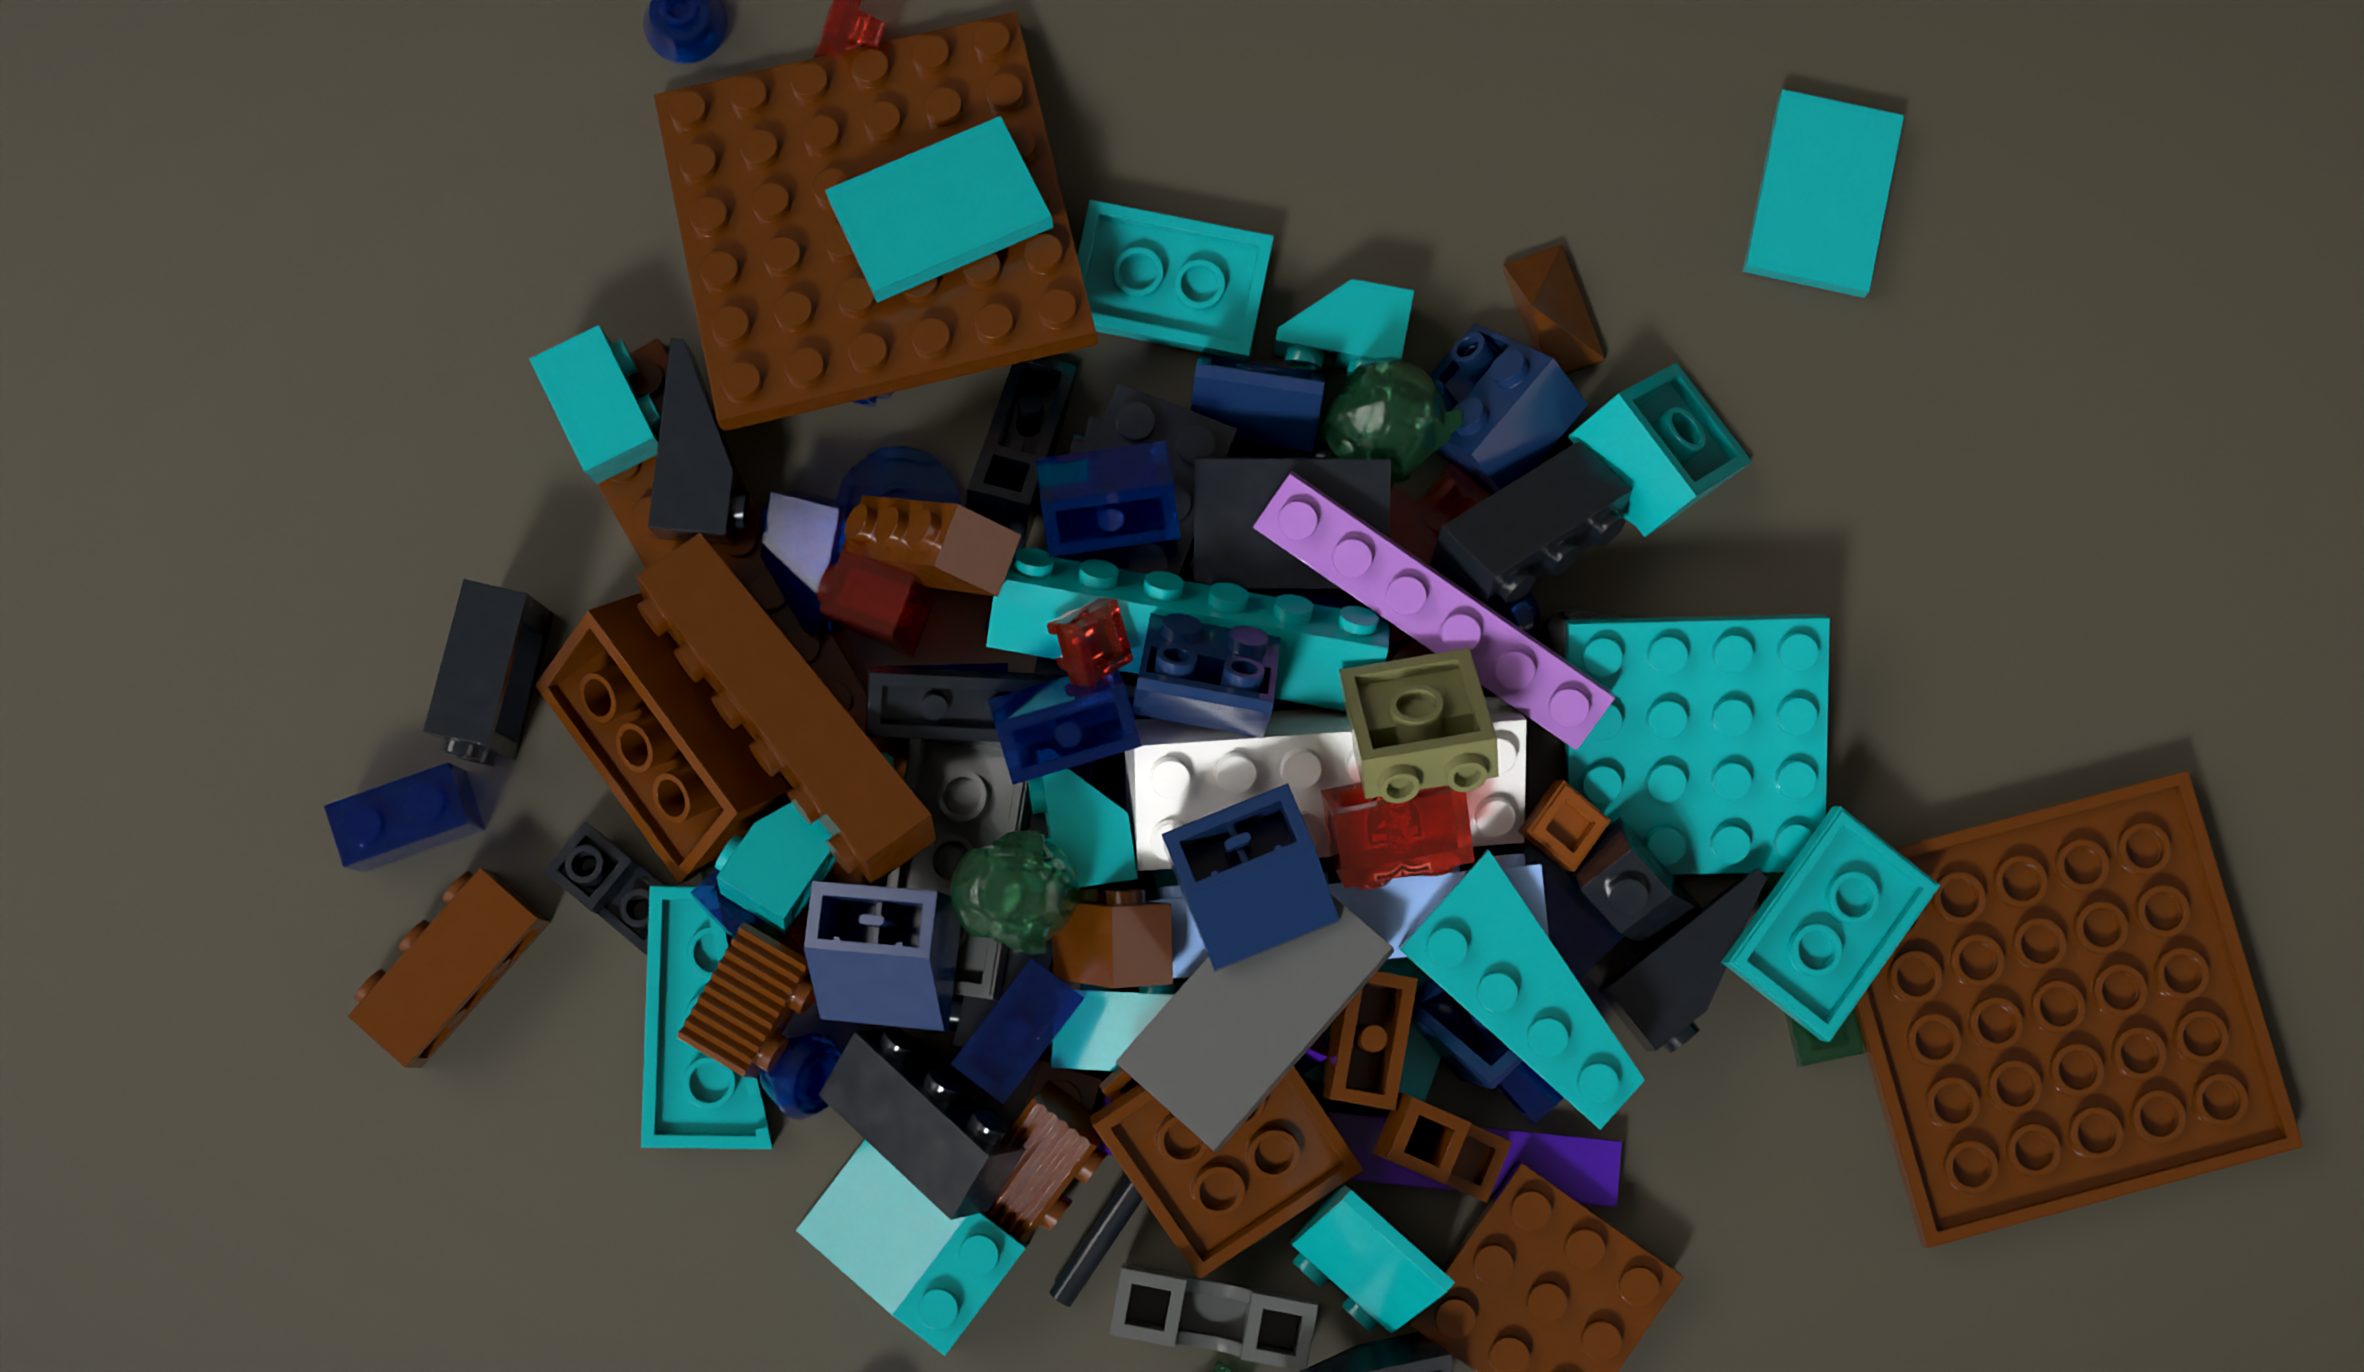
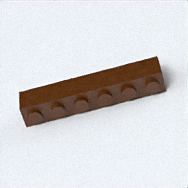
(786, 710)

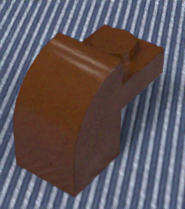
(1442, 1147)

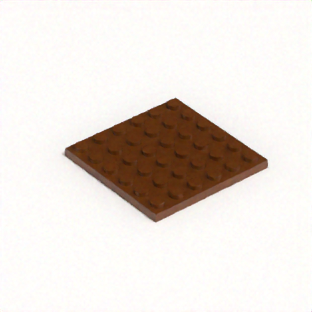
(768, 264)
(2070, 1016)

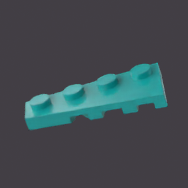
(1512, 979)
(685, 1092)

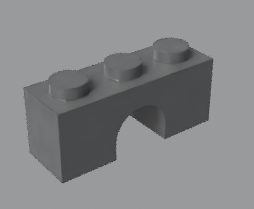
(1214, 1316)

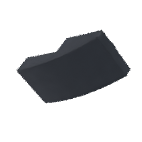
(606, 882)

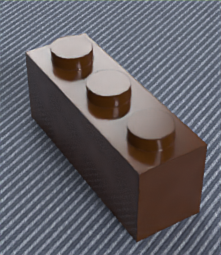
(934, 541)
(447, 967)

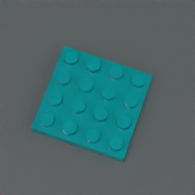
(1708, 735)

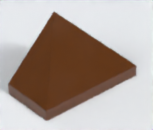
(1553, 309)

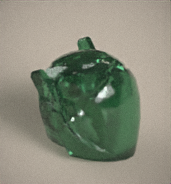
(1392, 413)
(1015, 891)

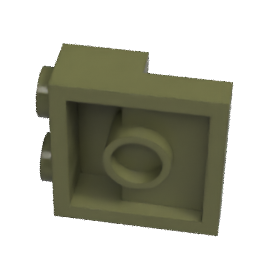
(1419, 725)

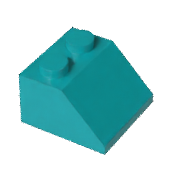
(1662, 446)

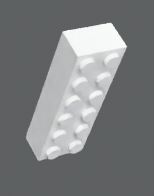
(1202, 770)

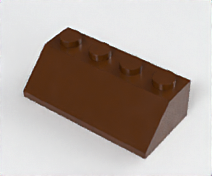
(658, 737)

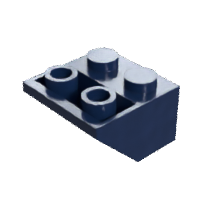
(1511, 404)
(1207, 674)
(1250, 877)
(882, 954)

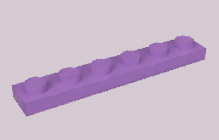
(1433, 609)

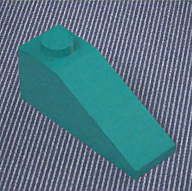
(776, 865)

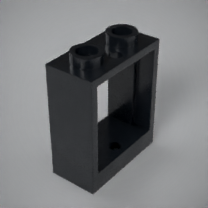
(488, 673)

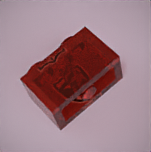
(1389, 840)

